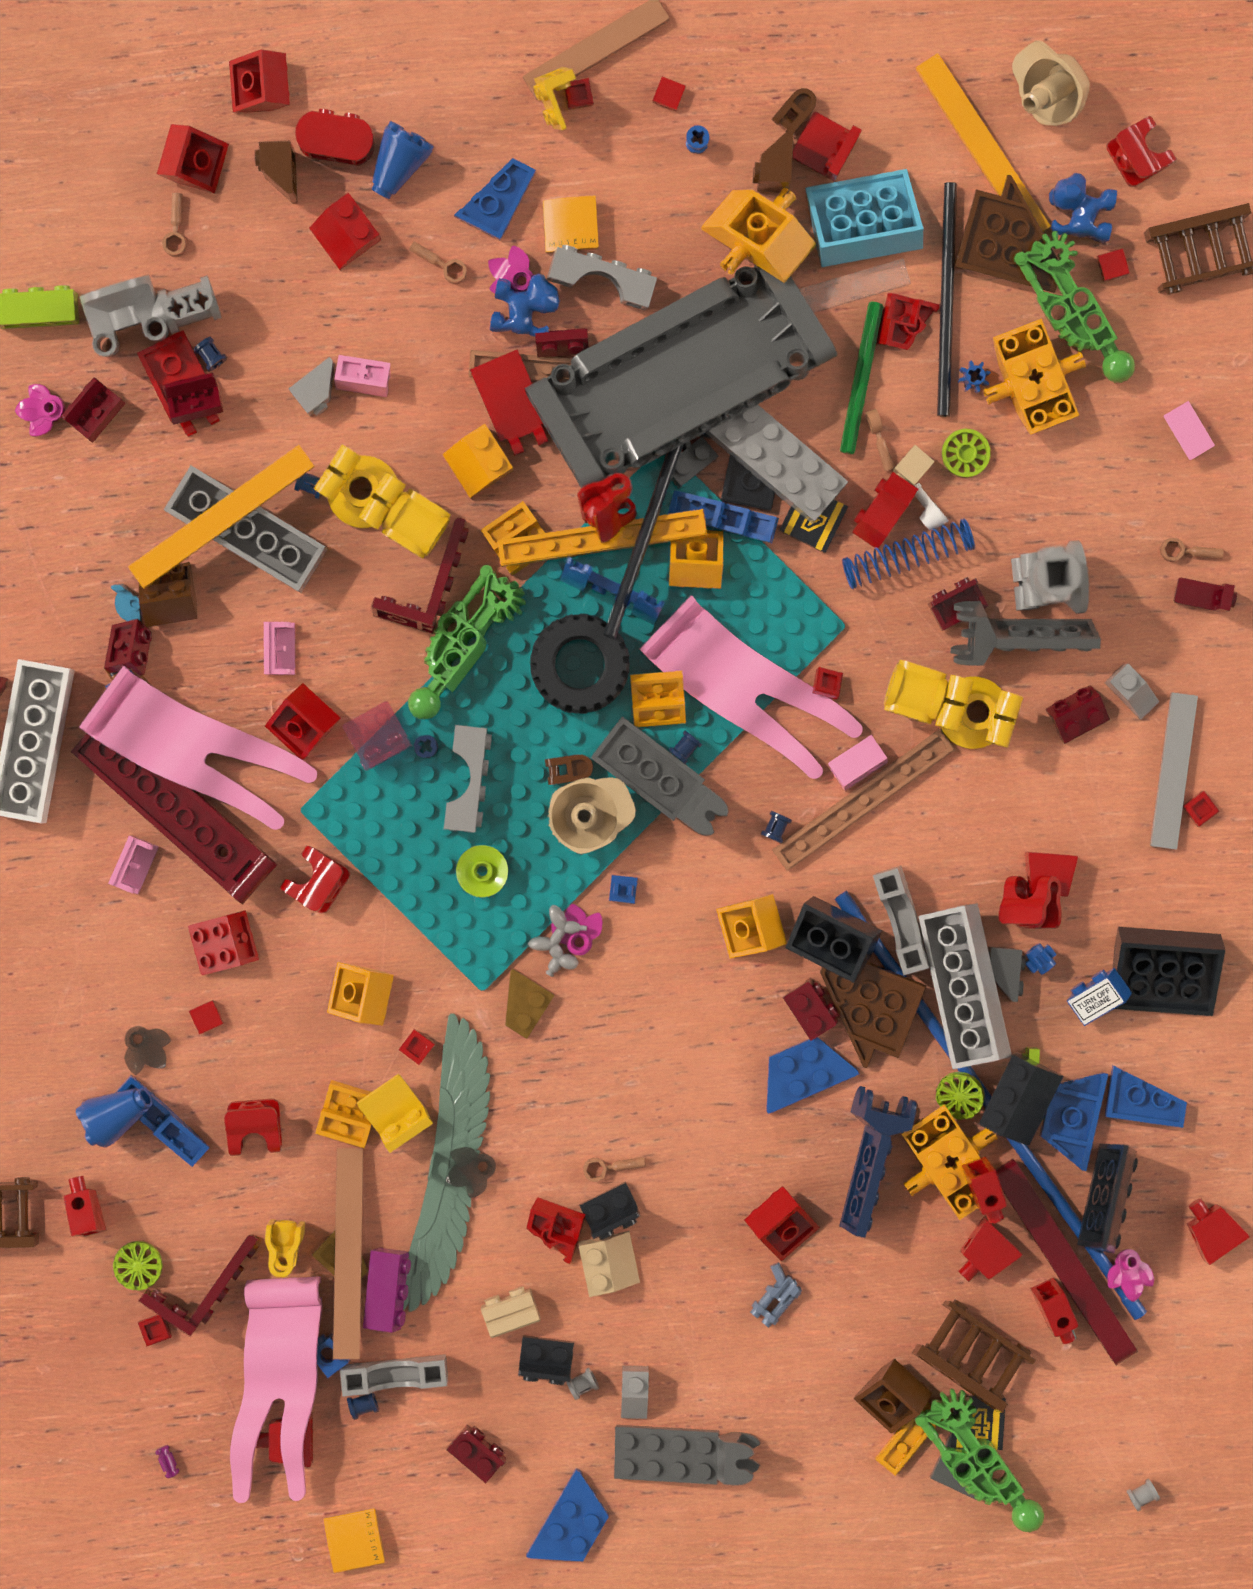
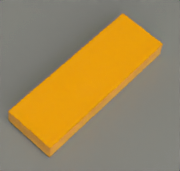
(902, 1445)

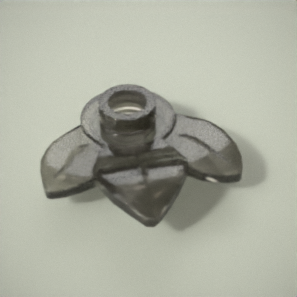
(148, 1052)
(467, 1172)

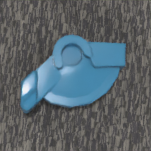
(126, 603)

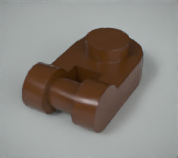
(802, 103)
(577, 768)

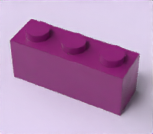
(386, 1290)

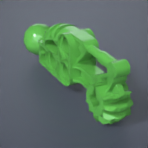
(1073, 327)
(447, 646)
(977, 1479)

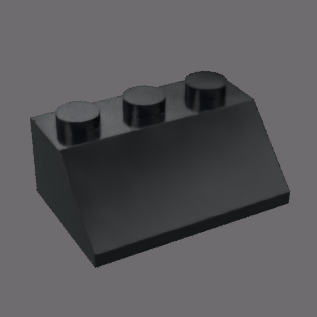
(833, 938)
(1021, 1099)

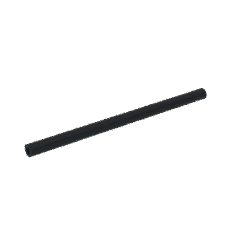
(947, 298)
(642, 543)

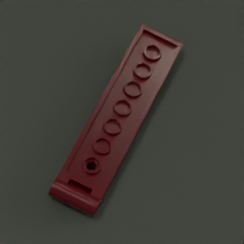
(183, 819)

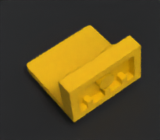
(545, 84)
(395, 1112)

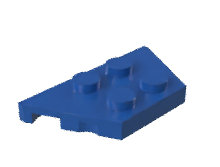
(804, 1072)
(1074, 1117)
(571, 1524)

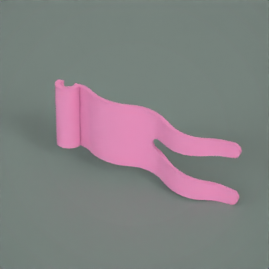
(731, 675)
(176, 740)
(277, 1364)

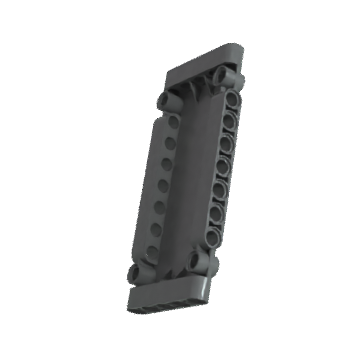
(679, 373)

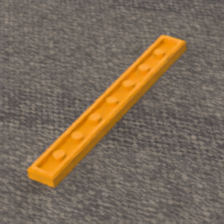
(973, 130)
(221, 516)
(586, 541)

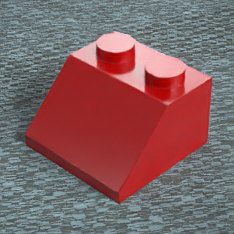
(259, 82)
(192, 158)
(344, 231)
(302, 721)
(781, 1223)

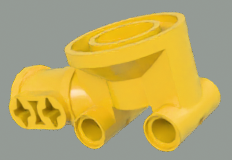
(403, 515)
(928, 696)

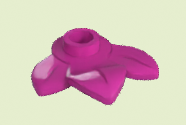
(511, 269)
(36, 409)
(594, 928)
(1132, 1277)

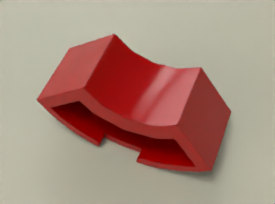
(885, 510)

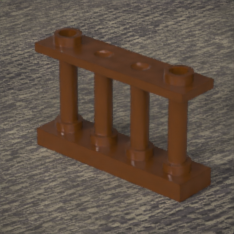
(1185, 229)
(23, 1237)
(950, 1367)

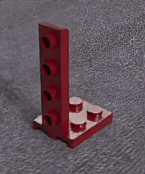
(411, 614)
(178, 1315)

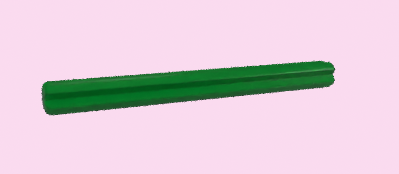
(861, 377)

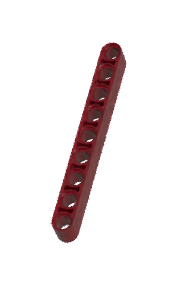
(1065, 1262)

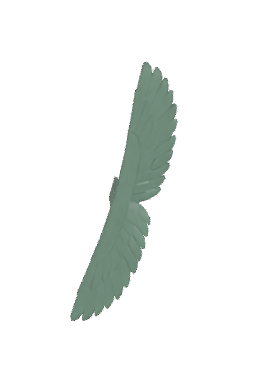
(458, 1125)

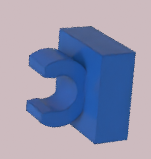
(623, 889)

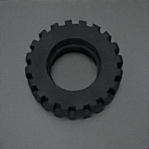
(554, 689)

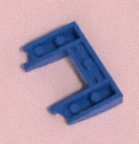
(580, 575)

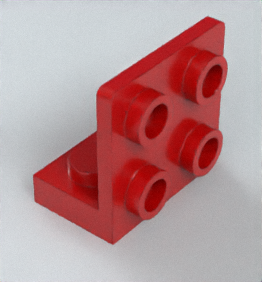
(825, 145)
(223, 943)

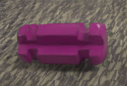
(167, 1461)

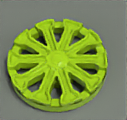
(966, 453)
(960, 1095)
(137, 1265)

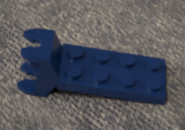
(871, 1157)

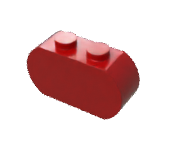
(335, 137)

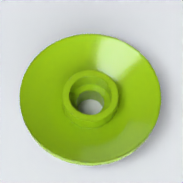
(468, 875)

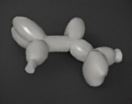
(552, 944)

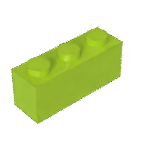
(38, 307)

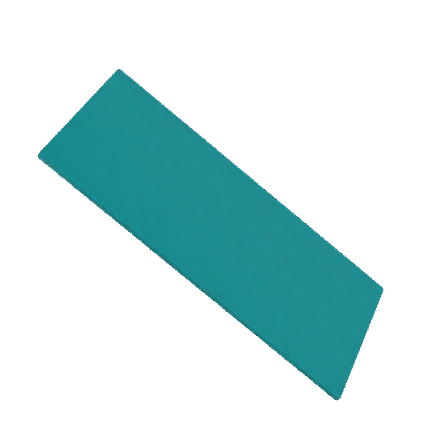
(395, 813)

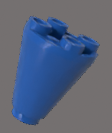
(398, 159)
(112, 1115)

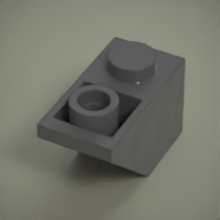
(1006, 970)

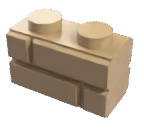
(510, 1312)

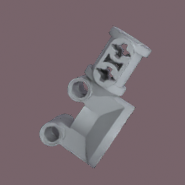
(137, 303)
(1052, 578)

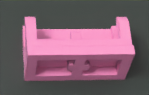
(362, 376)
(1189, 430)
(279, 648)
(858, 762)
(133, 864)

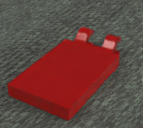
(170, 362)
(503, 393)

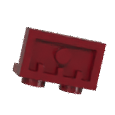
(128, 647)
(476, 1453)

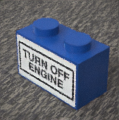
(1098, 996)

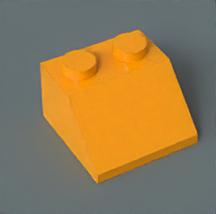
(478, 461)
(697, 561)
(751, 926)
(360, 994)

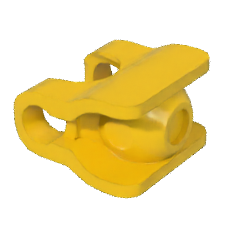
(283, 1241)

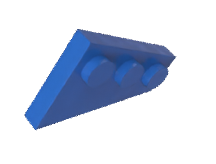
(497, 201)
(1139, 1101)

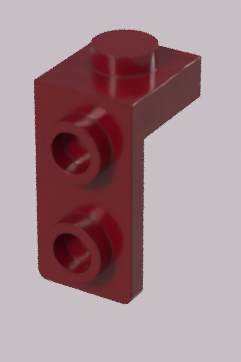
(1205, 595)

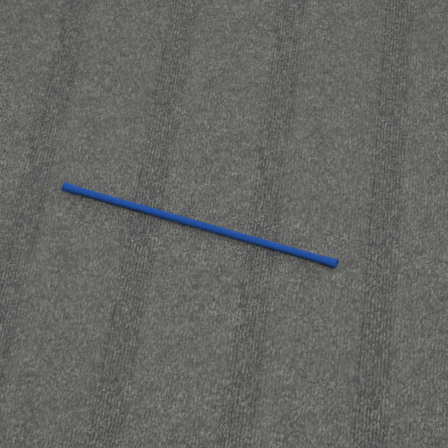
(1135, 1308)

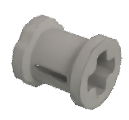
(582, 1384)
(1143, 1495)

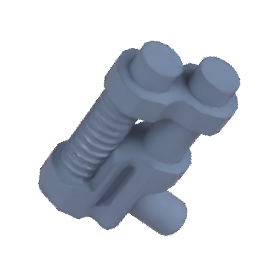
(784, 1290)

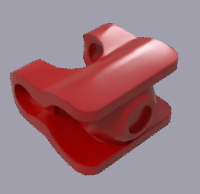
(1133, 156)
(601, 505)
(324, 884)
(1032, 912)
(253, 1117)

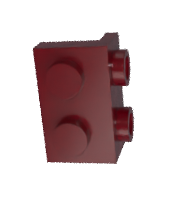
(561, 342)
(193, 398)
(93, 409)
(943, 602)
(1078, 713)
(811, 1008)

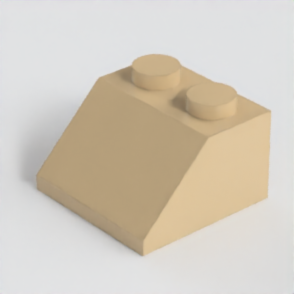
(608, 1263)

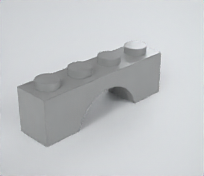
(633, 286)
(471, 745)
(902, 914)
(406, 1372)

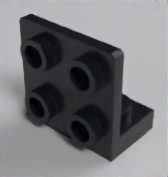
(610, 1210)
(546, 1359)

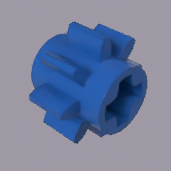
(981, 376)
(1040, 958)

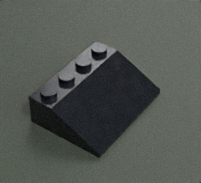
(1169, 969)
(1107, 1197)

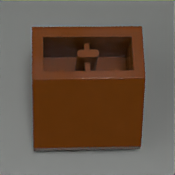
(169, 598)

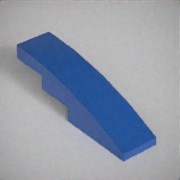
(727, 516)
(169, 1127)

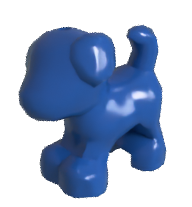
(1071, 195)
(539, 297)

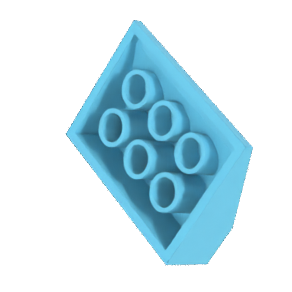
(864, 218)

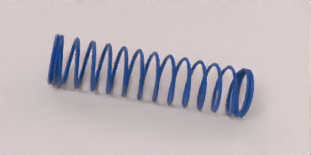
(964, 531)

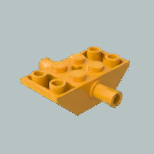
(760, 232)
(1028, 352)
(931, 1143)

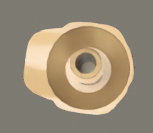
(1050, 84)
(590, 813)

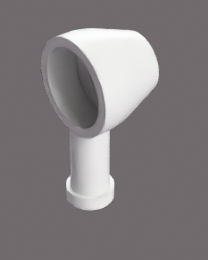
(932, 516)

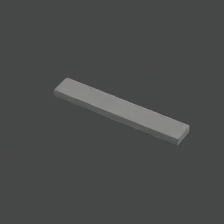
(1173, 770)

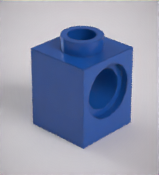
(328, 1366)

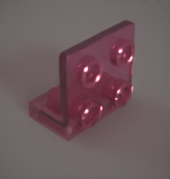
(377, 735)

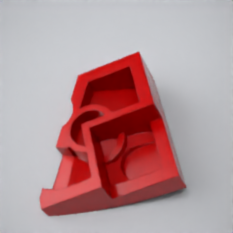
(903, 320)
(556, 1226)

